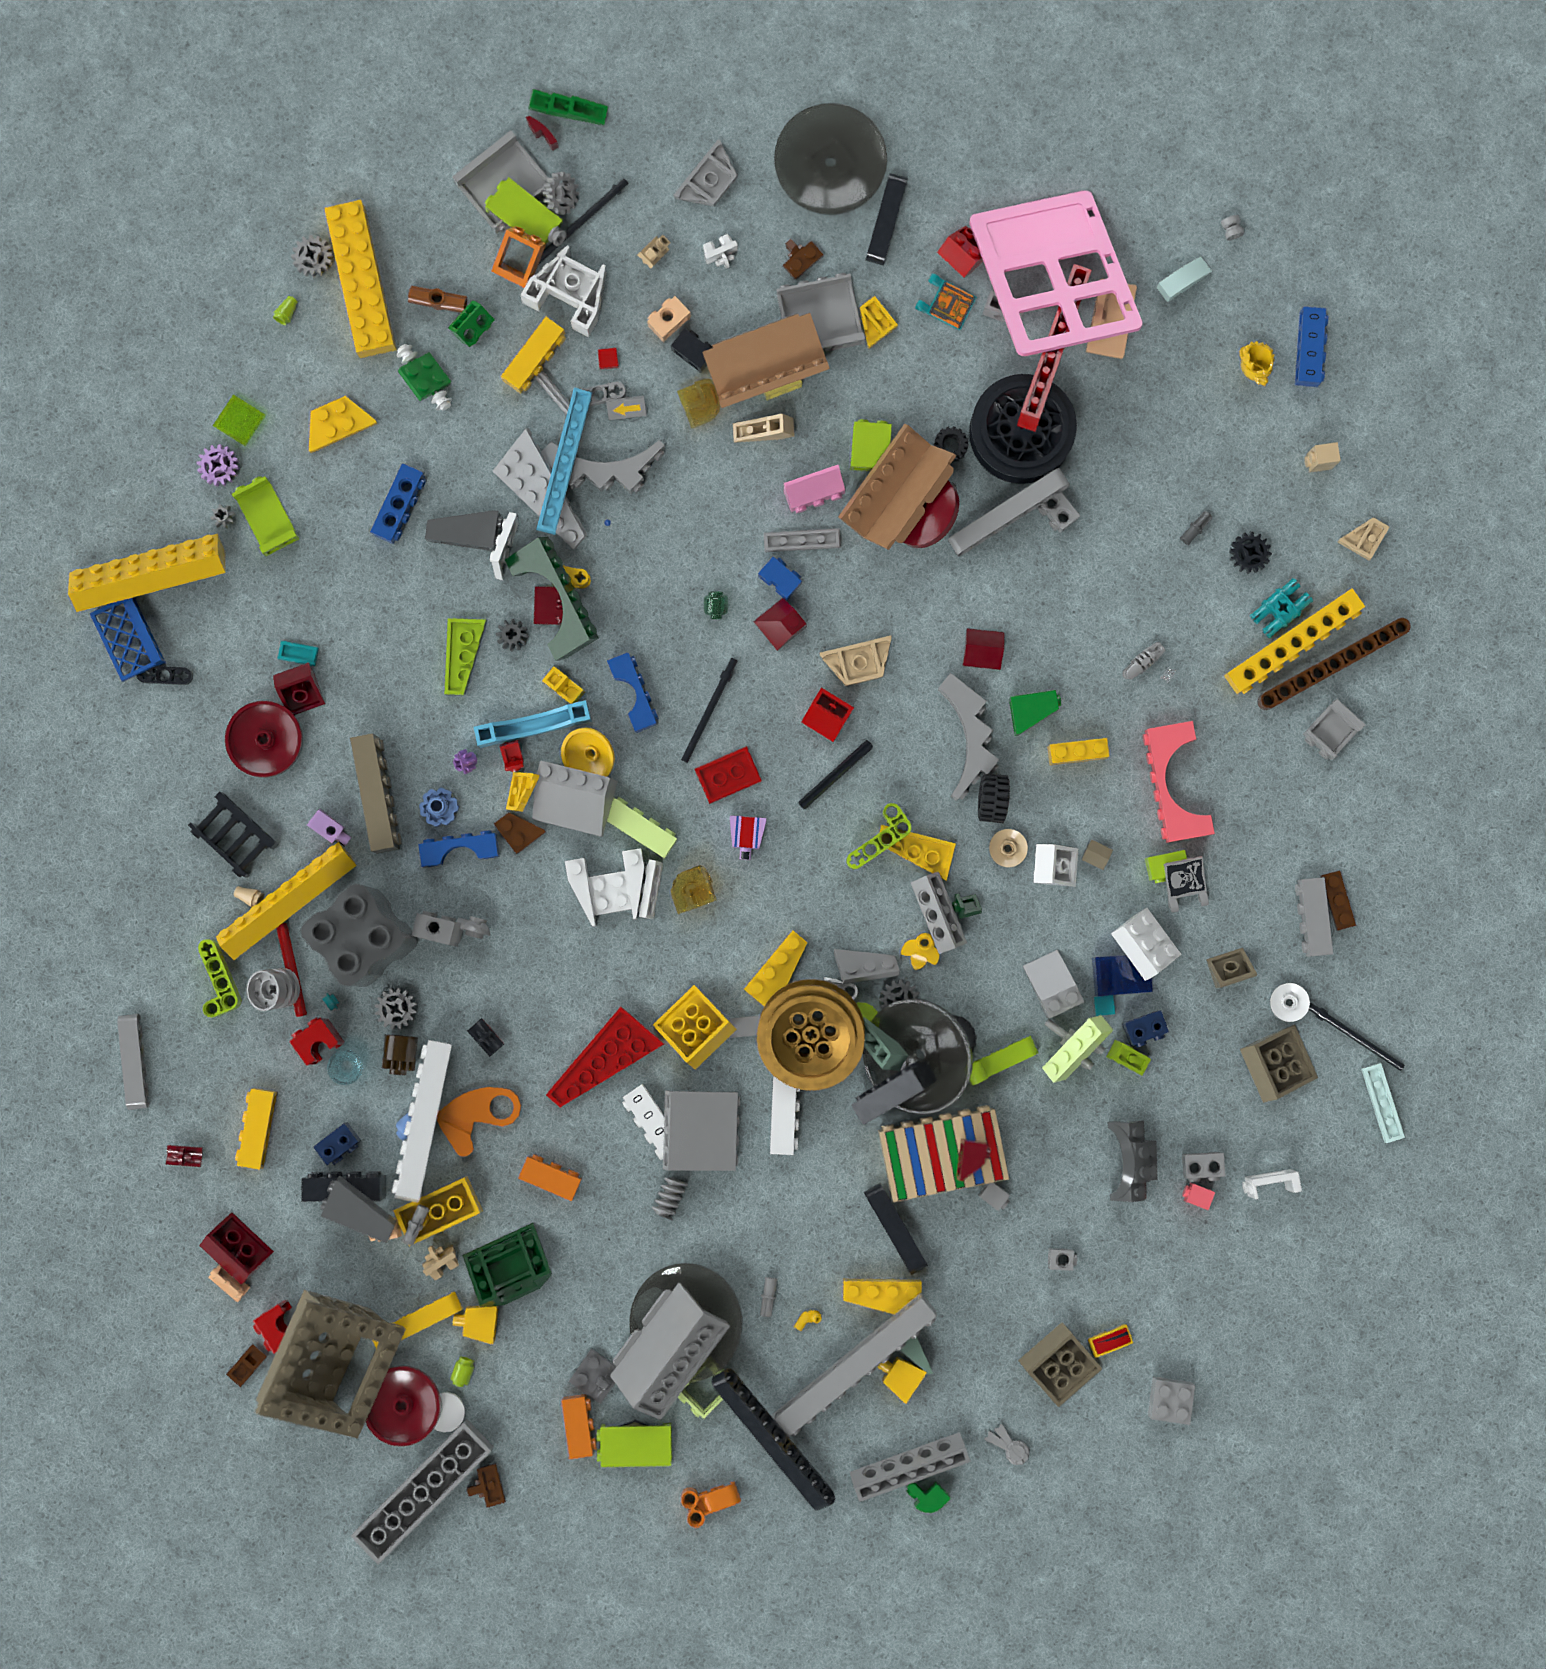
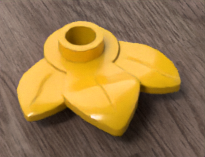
(921, 954)

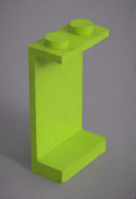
(521, 209)
(265, 515)
(635, 1446)

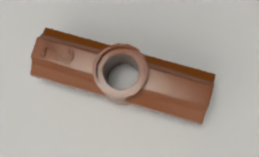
(425, 297)

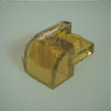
(700, 402)
(692, 889)

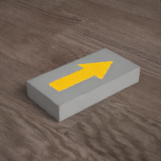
(626, 407)

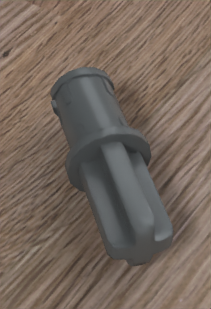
(1196, 528)

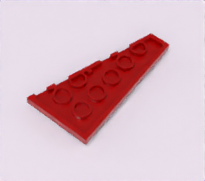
(614, 1048)

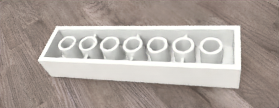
(423, 1119)

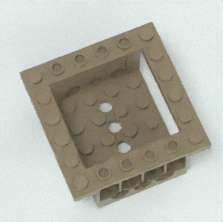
(310, 1399)

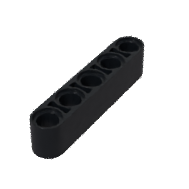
(886, 219)
(895, 1228)

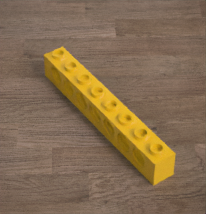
(1349, 601)

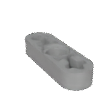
(602, 388)

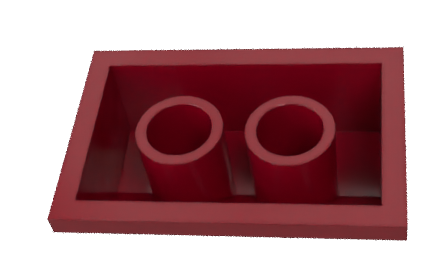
(236, 1248)

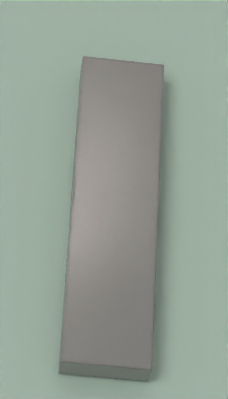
(802, 540)

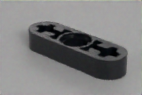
(178, 681)

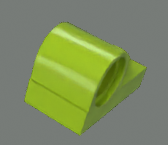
(1128, 1057)

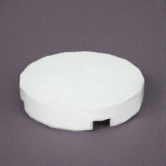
(451, 1412)

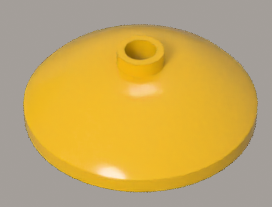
(578, 747)

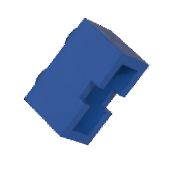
(777, 574)

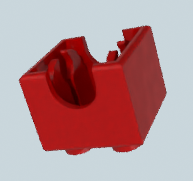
(307, 1040)
(272, 1325)

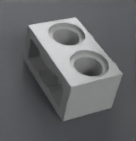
(1063, 507)
(1203, 1161)

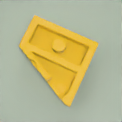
(876, 321)
(521, 790)

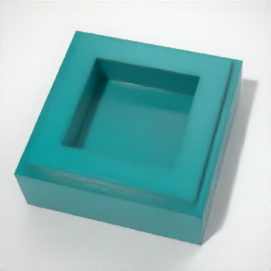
(1104, 1005)

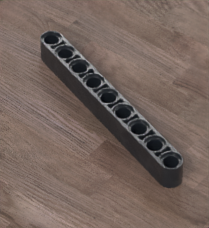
(773, 1439)

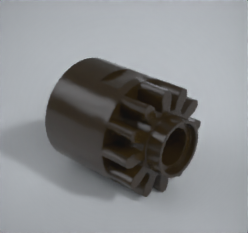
(399, 1054)

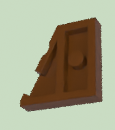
(518, 831)

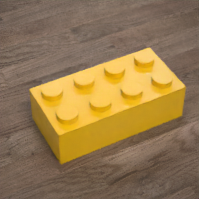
(447, 1208)

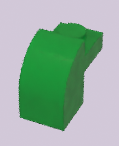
(929, 1501)

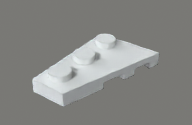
(504, 540)

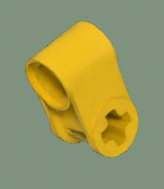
(575, 573)

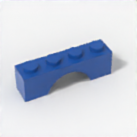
(624, 670)
(434, 852)

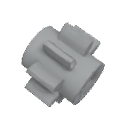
(227, 518)

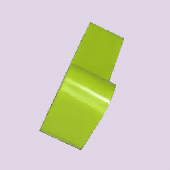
(876, 840)
(215, 977)
(1002, 1059)

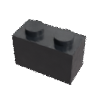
(691, 349)

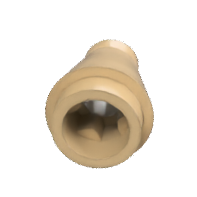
(249, 896)

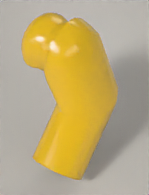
(808, 1317)

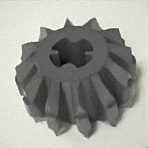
(506, 640)

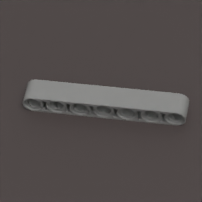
(1009, 512)

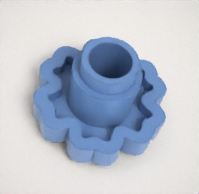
(439, 807)

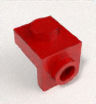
(512, 756)

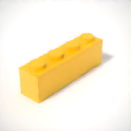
(533, 355)
(256, 1129)

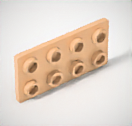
(1108, 311)

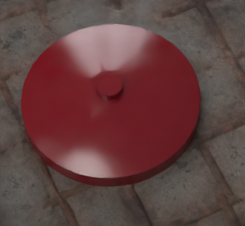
(937, 519)
(263, 739)
(404, 1407)

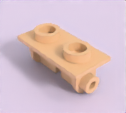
(228, 1283)

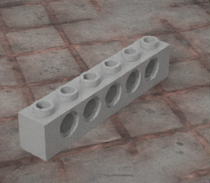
(909, 1467)

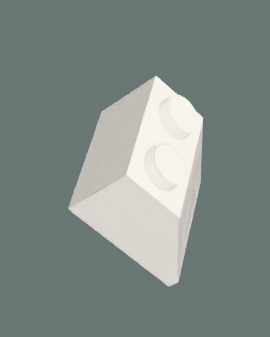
(1055, 865)

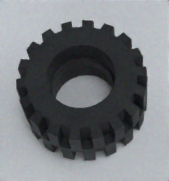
(993, 798)

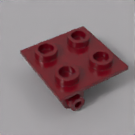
(547, 606)

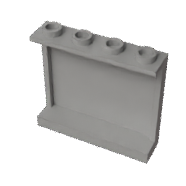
(497, 163)
(830, 306)
(700, 1131)

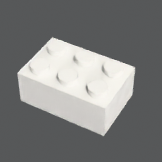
(1146, 944)

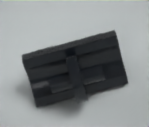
(485, 1037)

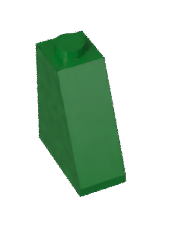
(1032, 708)

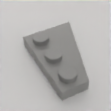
(864, 966)

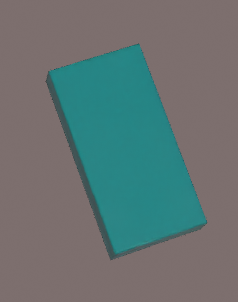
(297, 653)

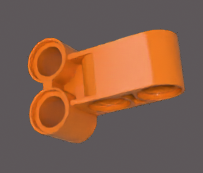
(709, 1502)

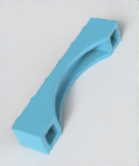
(532, 725)

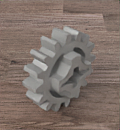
(561, 193)
(319, 252)
(384, 1002)

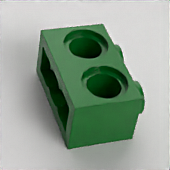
(468, 320)

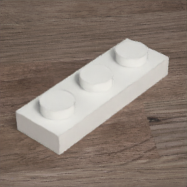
(650, 889)

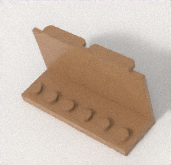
(765, 358)
(896, 488)

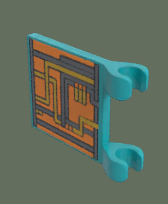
(949, 305)

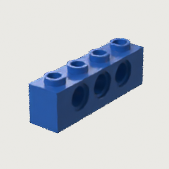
(405, 476)

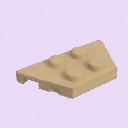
(858, 661)

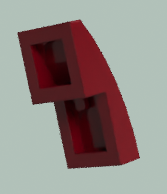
(539, 130)

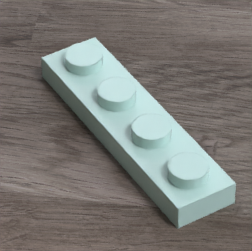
(1382, 1103)

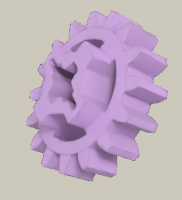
(221, 458)

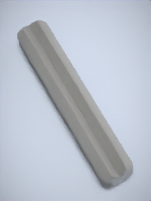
(553, 391)

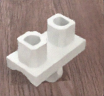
(727, 248)

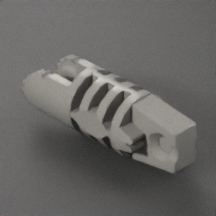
(1143, 661)

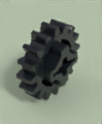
(1257, 556)

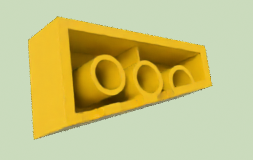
(881, 1294)

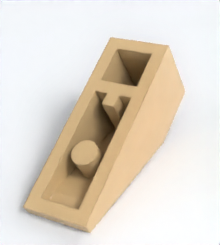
(764, 429)

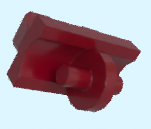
(184, 1156)

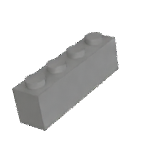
(1315, 917)

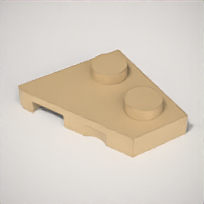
(1365, 538)

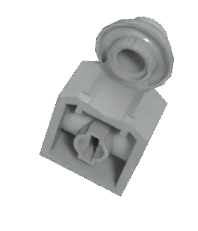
(449, 931)

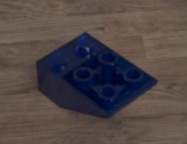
(1118, 976)

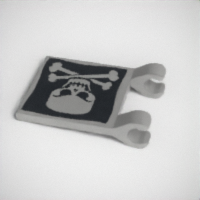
(1185, 879)

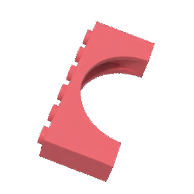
(1176, 821)

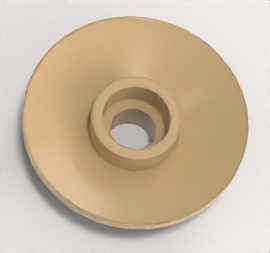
(1018, 848)

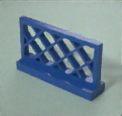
(139, 626)

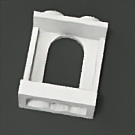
(1289, 1176)

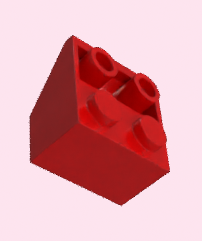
(961, 251)
(827, 714)

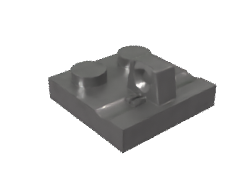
(594, 1376)

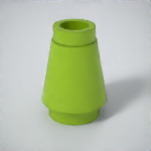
(285, 310)

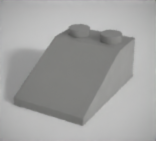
(1053, 984)

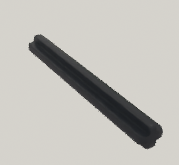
(834, 775)

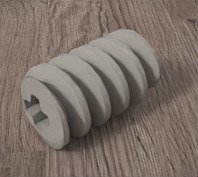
(668, 1197)

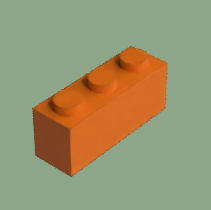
(550, 1177)
(578, 1426)

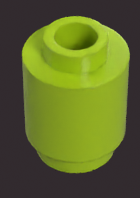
(462, 1371)

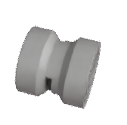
(1232, 227)

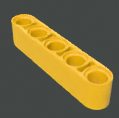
(428, 1315)

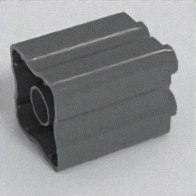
(358, 936)

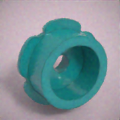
(330, 1001)

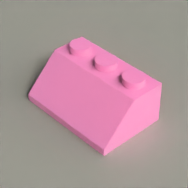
(814, 489)

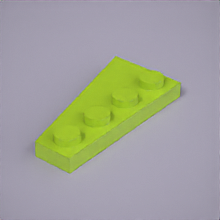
(461, 650)

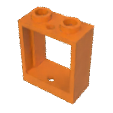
(511, 273)

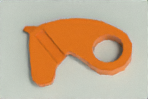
(474, 1106)

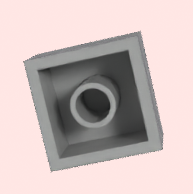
(1171, 1400)

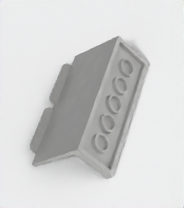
(666, 1352)

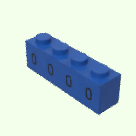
(1311, 346)

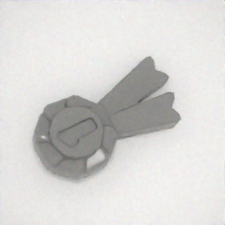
(1016, 1451)

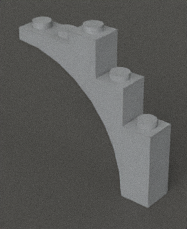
(602, 474)
(978, 759)

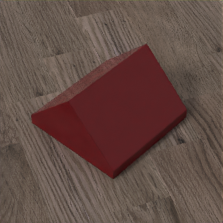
(983, 649)

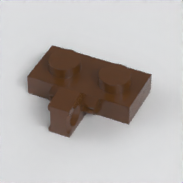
(801, 258)
(488, 1486)

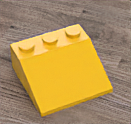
(694, 1027)

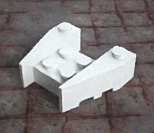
(572, 284)
(610, 891)

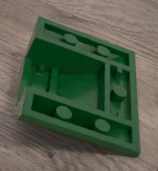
(508, 1268)

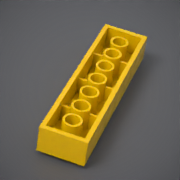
(360, 279)
(146, 572)

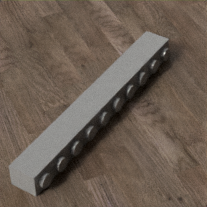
(855, 1364)

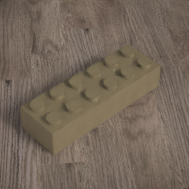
(375, 794)

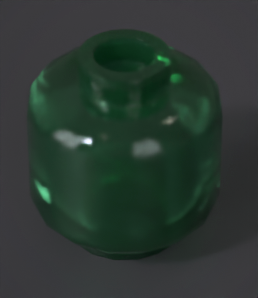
(715, 604)

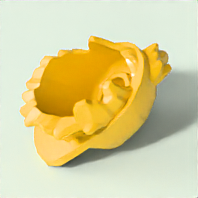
(1257, 362)

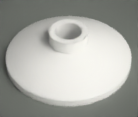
(1297, 995)

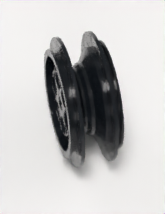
(996, 450)

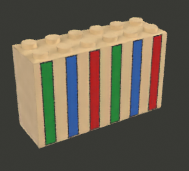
(925, 1154)

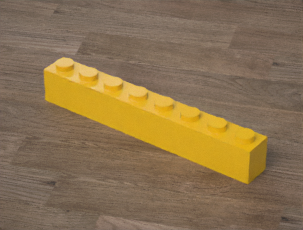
(285, 901)

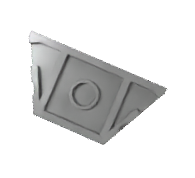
(709, 178)

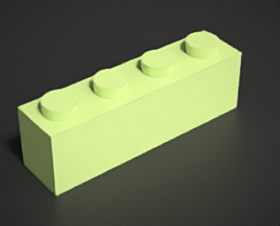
(640, 828)
(1077, 1049)

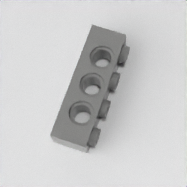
(938, 912)

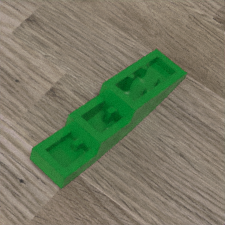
(567, 107)

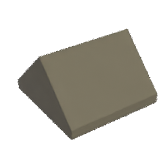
(1230, 968)

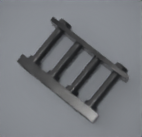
(237, 816)

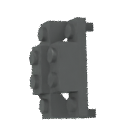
(1138, 1160)

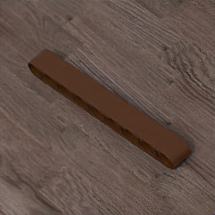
(1341, 660)

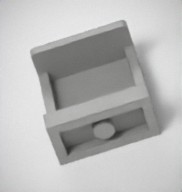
(1333, 729)

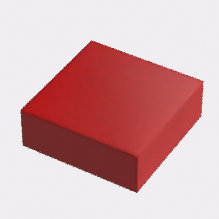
(608, 358)

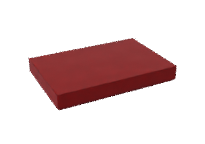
(728, 775)

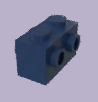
(1146, 1029)
(337, 1143)

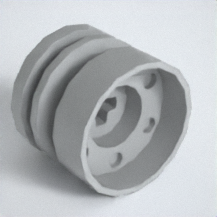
(273, 989)

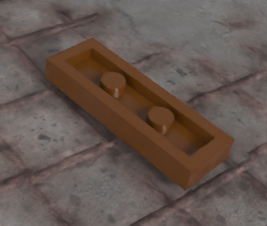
(1338, 901)

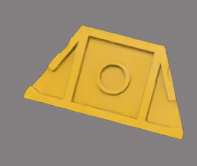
(336, 422)

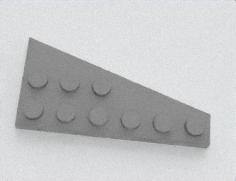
(528, 476)

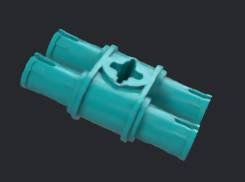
(1273, 603)

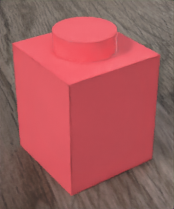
(1198, 1196)

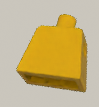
(478, 1323)
(902, 1377)

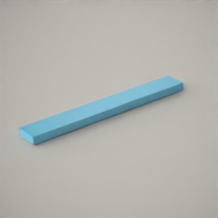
(564, 461)

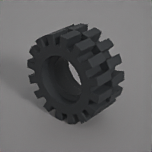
(955, 434)

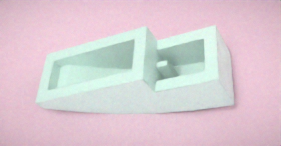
(1183, 278)

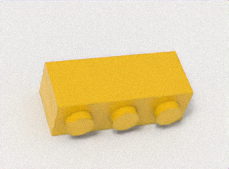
(1078, 751)

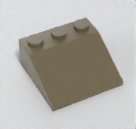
(1279, 1064)
(1060, 1364)

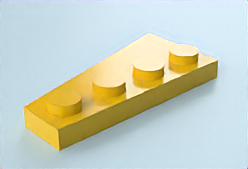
(924, 851)
(777, 969)

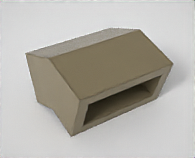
(1097, 854)

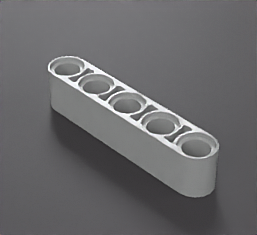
(132, 1062)

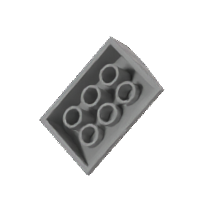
(573, 798)

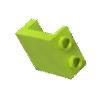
(869, 443)

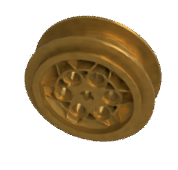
(818, 1067)

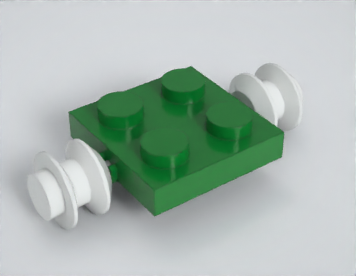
(424, 376)

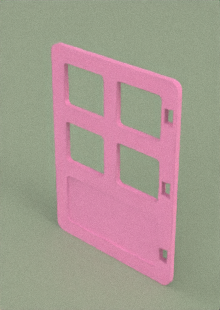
(1043, 235)

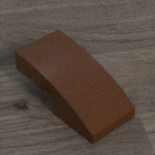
(246, 1365)

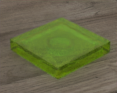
(239, 420)

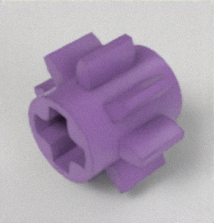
(465, 761)

